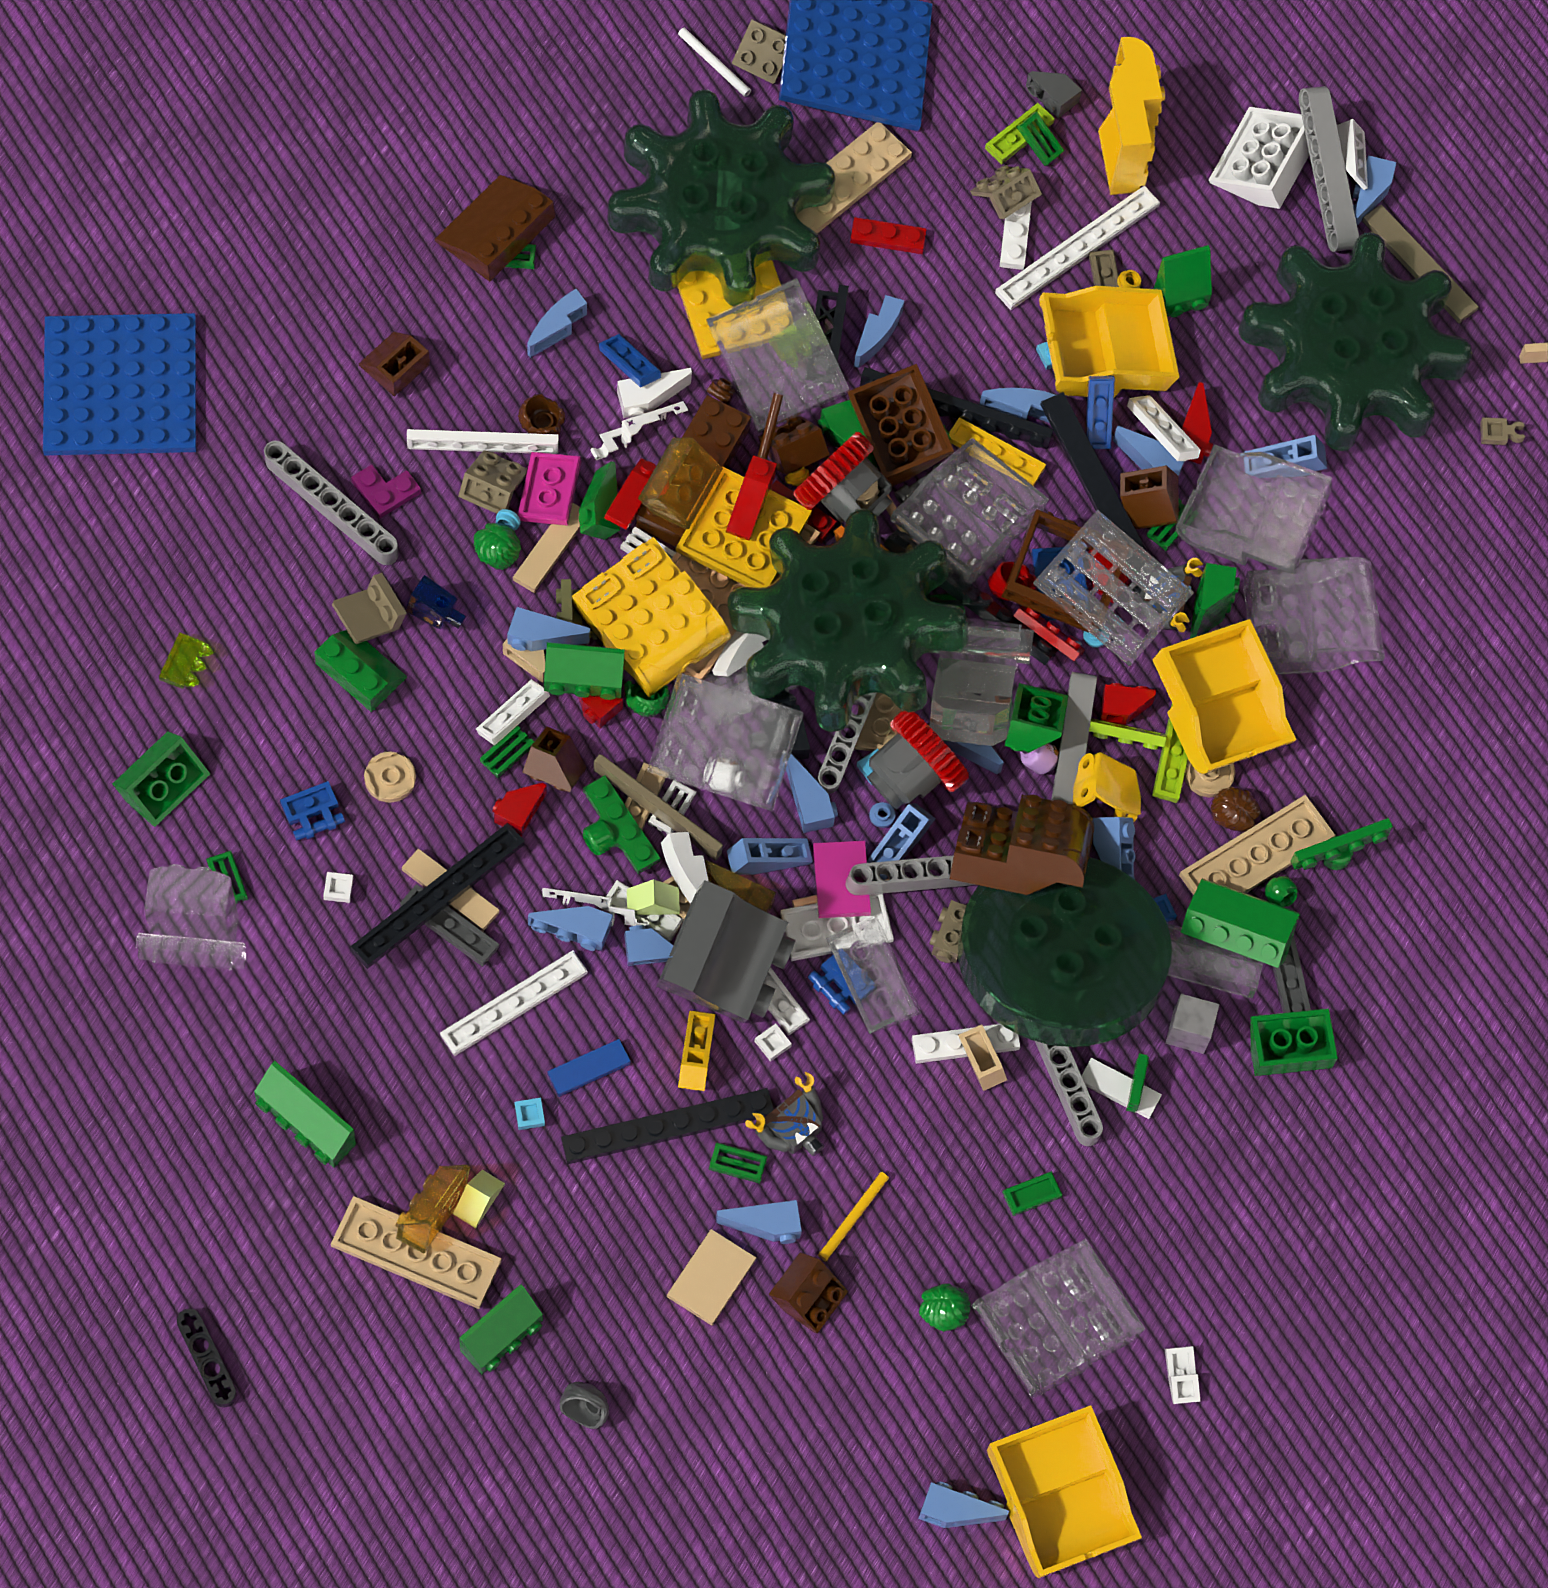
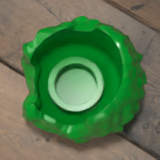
(497, 545)
(645, 705)
(945, 1307)

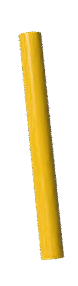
(853, 1216)

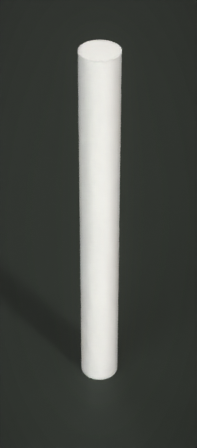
(714, 62)

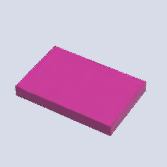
(549, 488)
(832, 866)

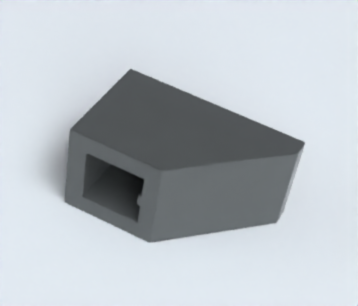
(1054, 90)

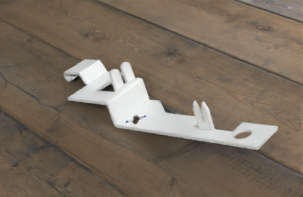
(628, 431)
(630, 918)

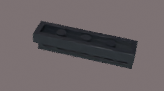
(838, 320)

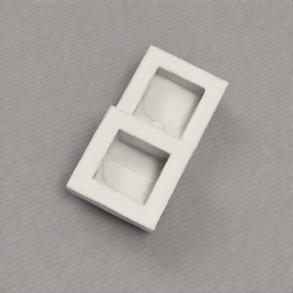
(1182, 1375)

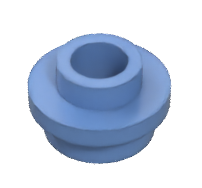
(882, 822)

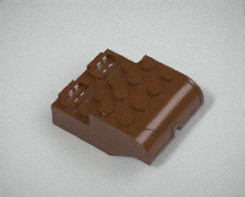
(1023, 848)

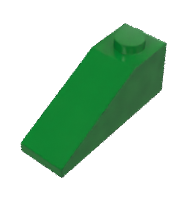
(840, 424)
(597, 502)

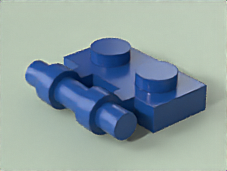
(311, 803)
(833, 974)

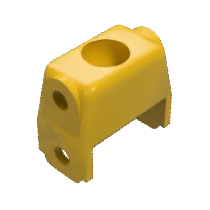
(1108, 782)

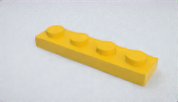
(1017, 460)

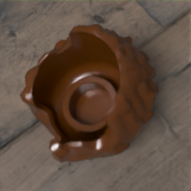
(541, 415)
(1235, 809)

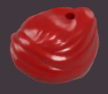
(1000, 576)

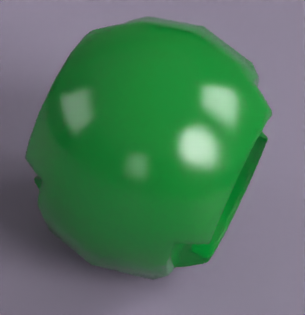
(1281, 891)

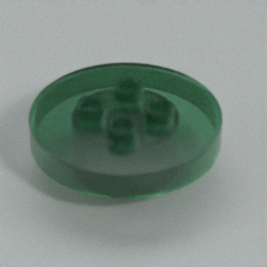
(1067, 958)

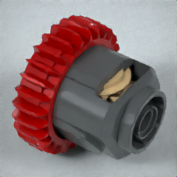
(847, 482)
(914, 762)

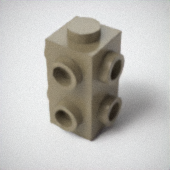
(946, 940)

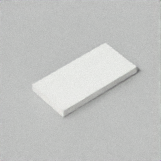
(812, 931)

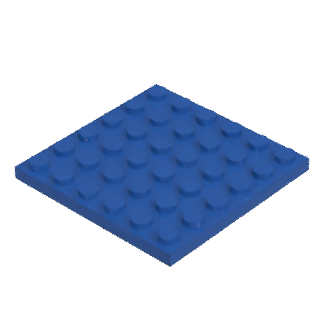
(858, 58)
(119, 384)

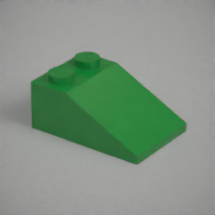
(1185, 281)

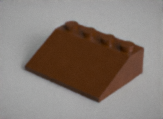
(497, 226)
(901, 424)

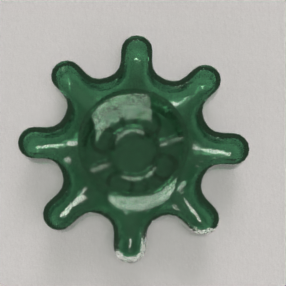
(721, 197)
(1355, 341)
(847, 619)

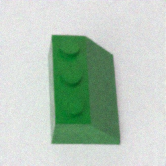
(1213, 597)
(358, 669)
(584, 670)
(1035, 718)
(161, 778)
(1292, 1042)
(501, 1330)

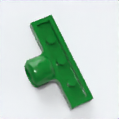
(616, 827)
(1339, 849)

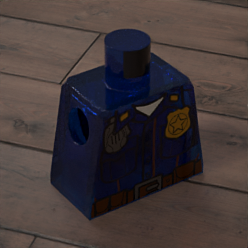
(434, 605)

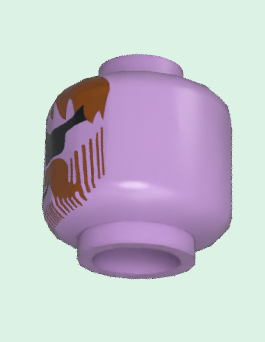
(1041, 759)

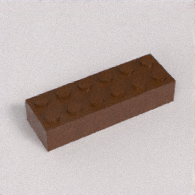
(720, 433)

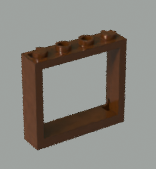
(1031, 598)

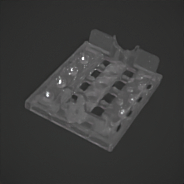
(1136, 565)

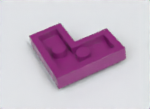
(385, 496)

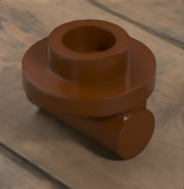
(721, 390)

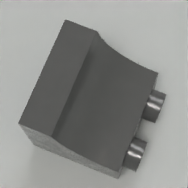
(726, 954)

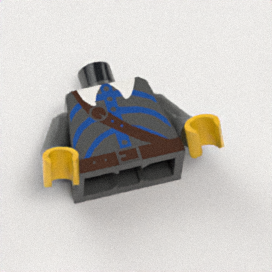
(1182, 573)
(793, 1121)

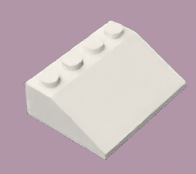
(1263, 157)

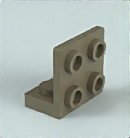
(761, 51)
(1008, 189)
(491, 481)
(370, 611)

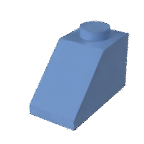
(645, 946)

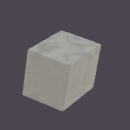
(1192, 1023)

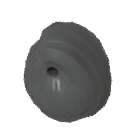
(584, 1405)

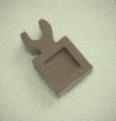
(1497, 432)

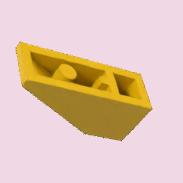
(696, 1050)

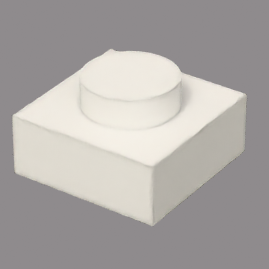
(338, 887)
(773, 1042)

